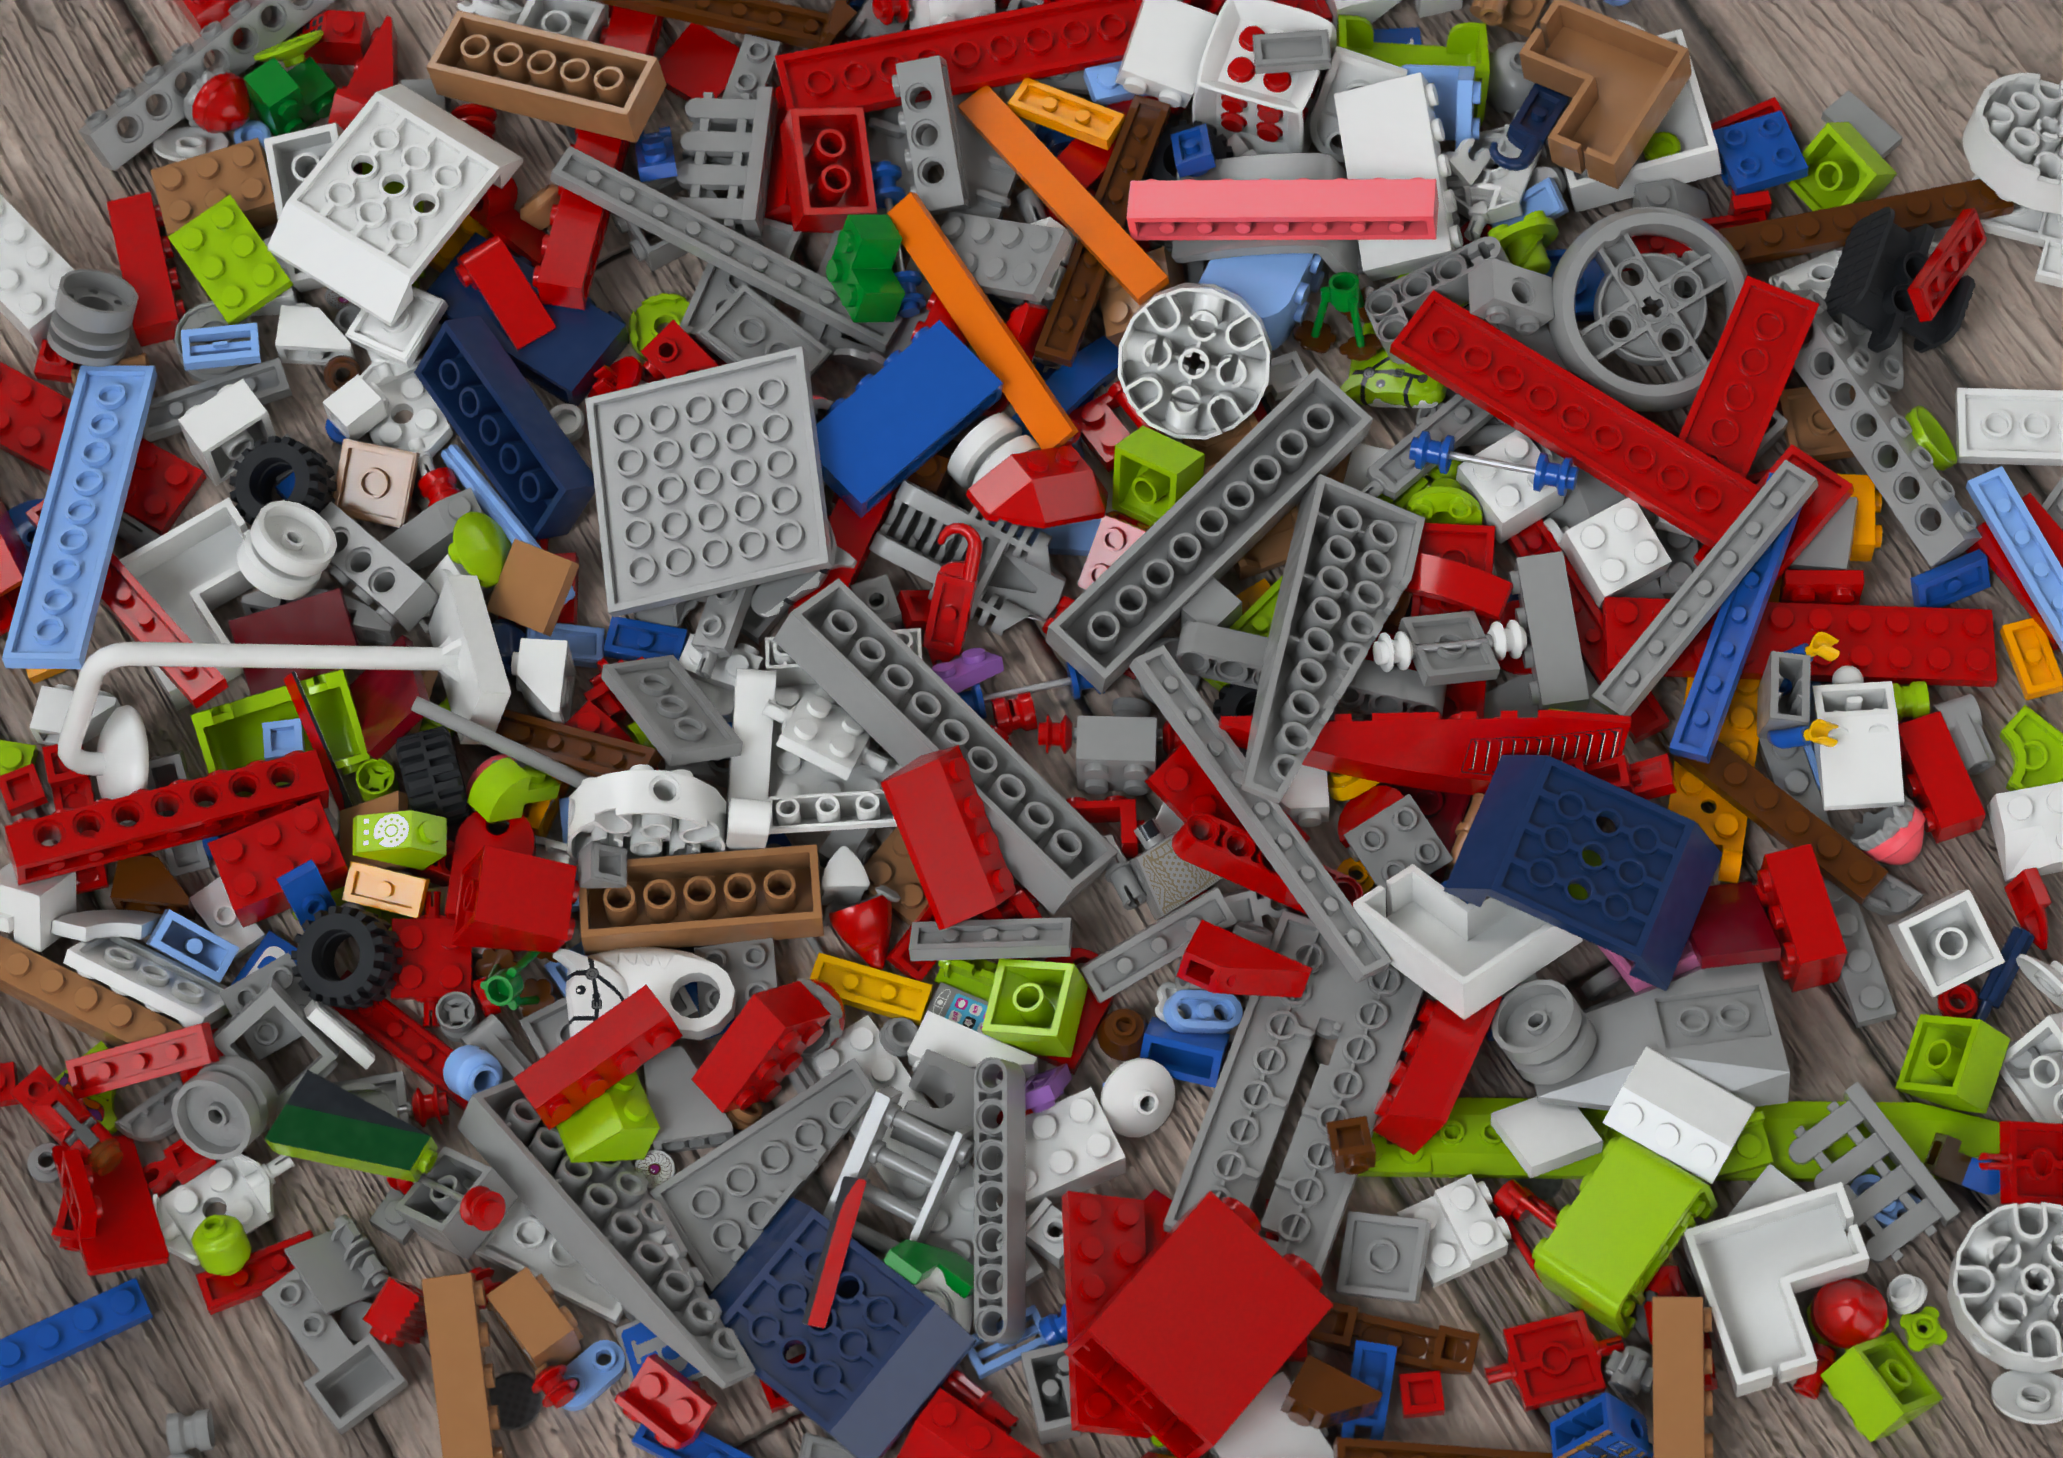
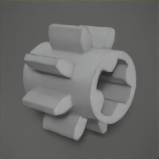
(1630, 1371)

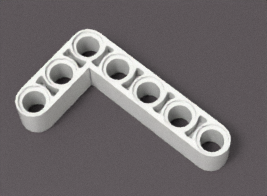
(749, 774)

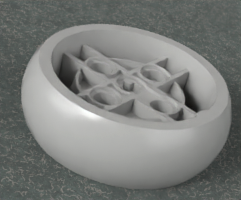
(1615, 300)

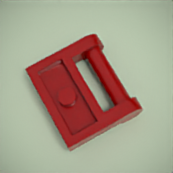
(1102, 428)

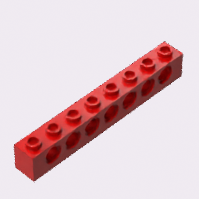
(156, 832)

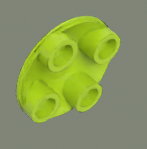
(480, 547)

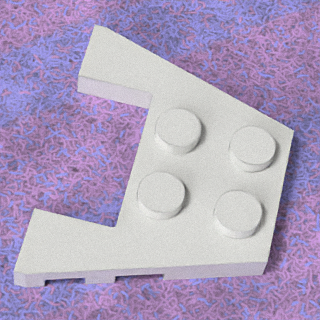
(2030, 227)

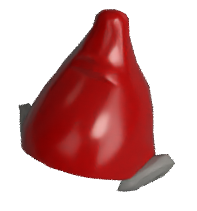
(865, 925)

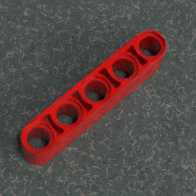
(1236, 857)

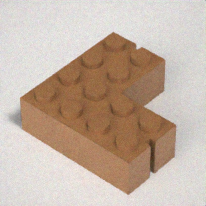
(1618, 86)

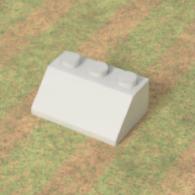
(2044, 1089)
(1679, 1114)

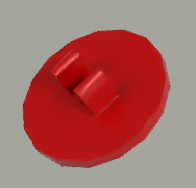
(619, 376)

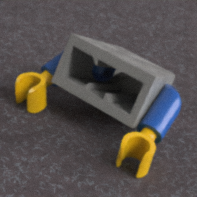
(1785, 696)

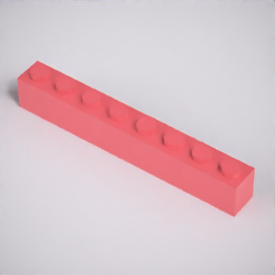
(1283, 209)

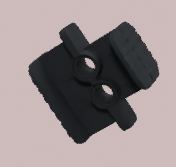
(1874, 281)

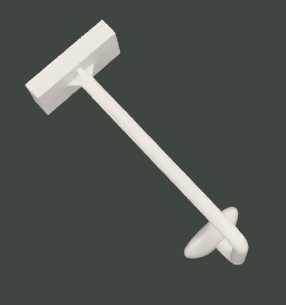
(461, 651)

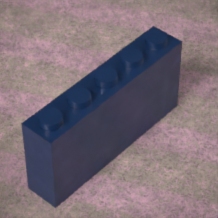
(558, 361)

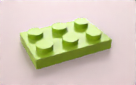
(230, 261)

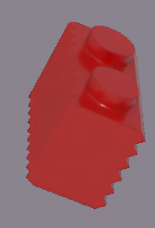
(398, 1314)

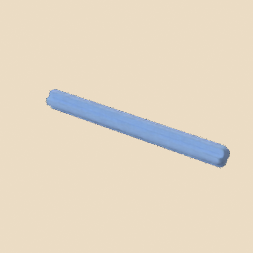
(488, 499)

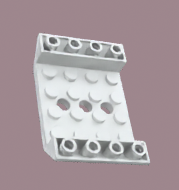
(375, 242)
(806, 795)

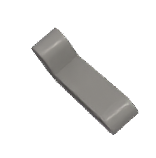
(1398, 301)

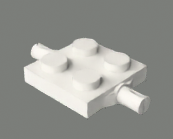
(824, 736)

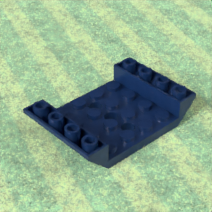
(1531, 846)
(875, 1360)

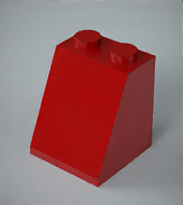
(515, 902)

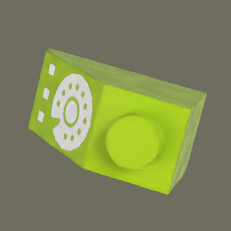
(401, 838)

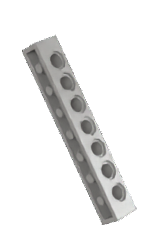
(145, 127)
(1875, 449)

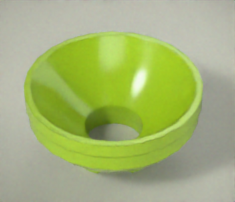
(1932, 437)

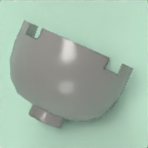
(1506, 81)

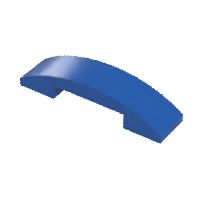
(1091, 368)

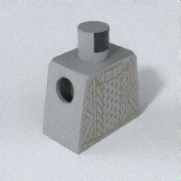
(1164, 875)

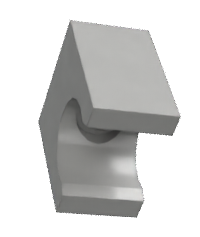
(952, 1090)

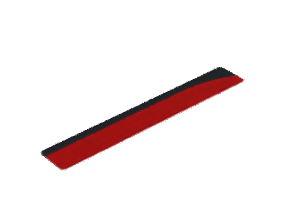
(317, 741)
(834, 1252)

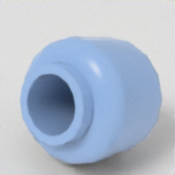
(471, 1071)

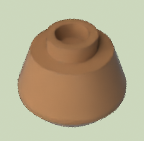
(538, 207)

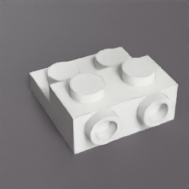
(721, 685)
(1461, 1229)

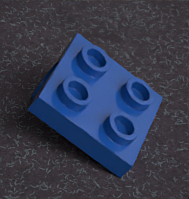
(1759, 154)

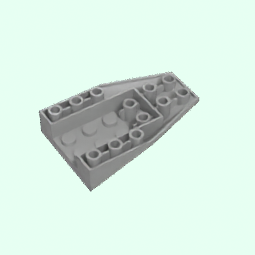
(1706, 1020)

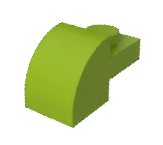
(507, 787)

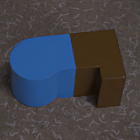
(1949, 1164)

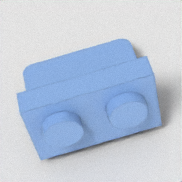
(1456, 96)

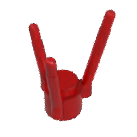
(1518, 1203)

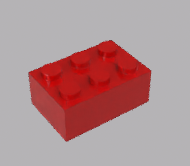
(827, 167)
(264, 851)
(1801, 918)
(761, 1047)

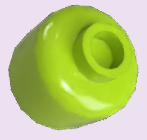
(221, 1245)

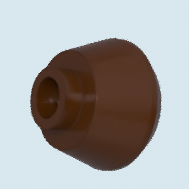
(1122, 1034)

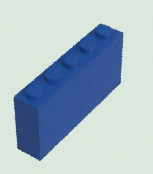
(902, 416)

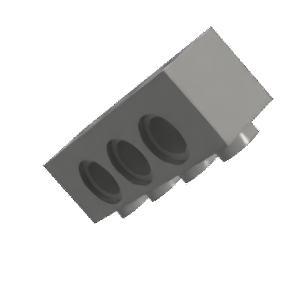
(933, 76)
(377, 573)

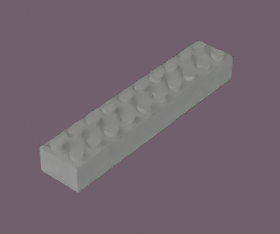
(1208, 530)
(918, 714)

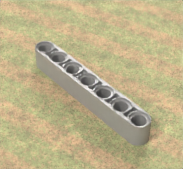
(1239, 658)
(1011, 1216)

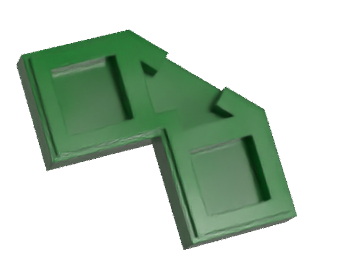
(918, 1260)

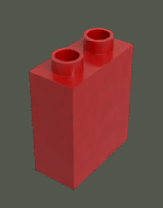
(1201, 1326)

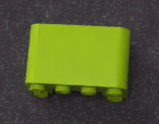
(1620, 1232)

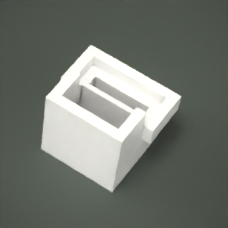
(32, 906)

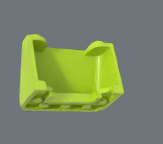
(1464, 47)
(234, 733)

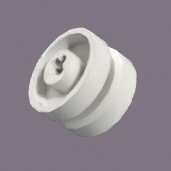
(987, 447)
(286, 550)

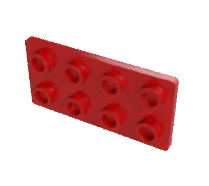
(111, 1212)

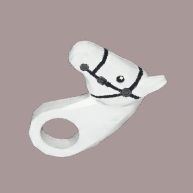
(609, 977)

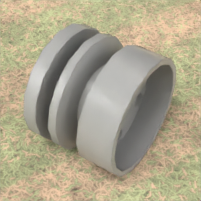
(92, 317)

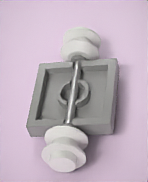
(1450, 647)

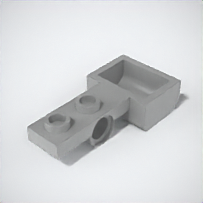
(751, 69)
(350, 1377)

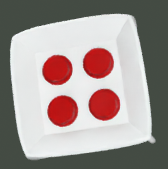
(1262, 109)

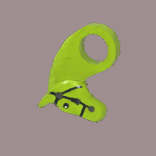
(1388, 384)

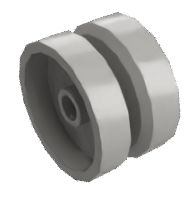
(1544, 1032)
(224, 1107)

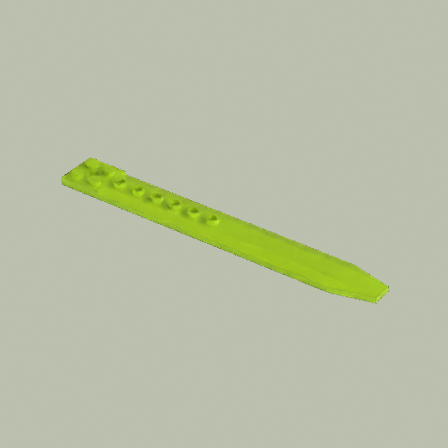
(1473, 1147)

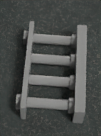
(870, 1150)

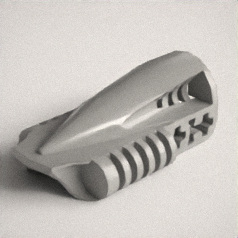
(1012, 576)

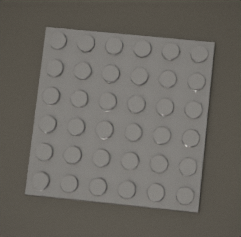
(708, 482)

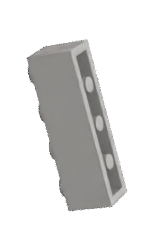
(1551, 633)

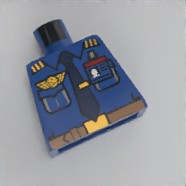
(1601, 1430)

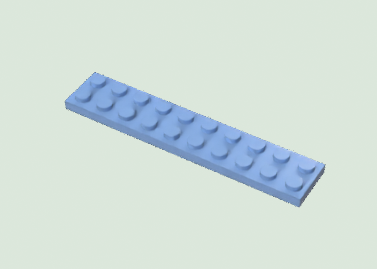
(80, 518)

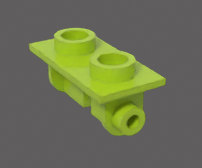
(968, 976)

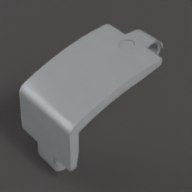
(1338, 254)

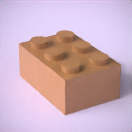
(202, 181)

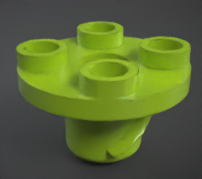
(1526, 241)
(1446, 504)

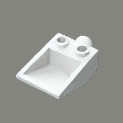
(1866, 761)

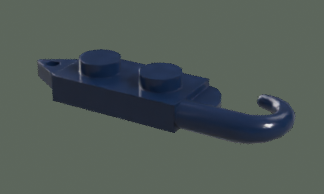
(1531, 127)

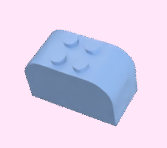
(1272, 286)

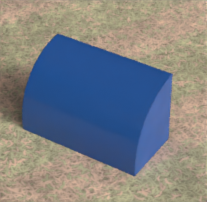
(1186, 1056)

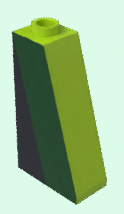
(347, 1132)

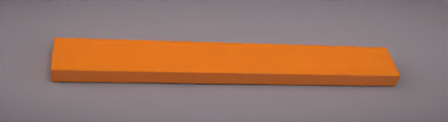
(1063, 195)
(981, 323)

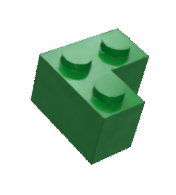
(290, 98)
(863, 270)

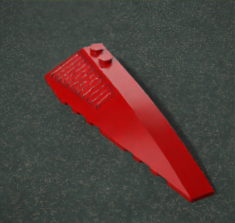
(1452, 752)

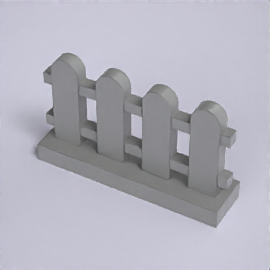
(737, 177)
(1867, 1154)

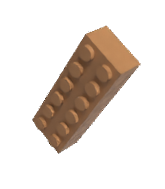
(546, 76)
(706, 900)

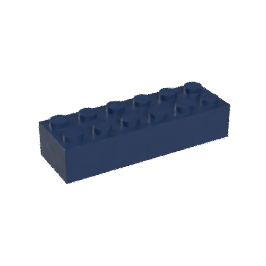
(506, 427)

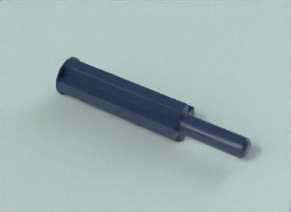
(2003, 974)

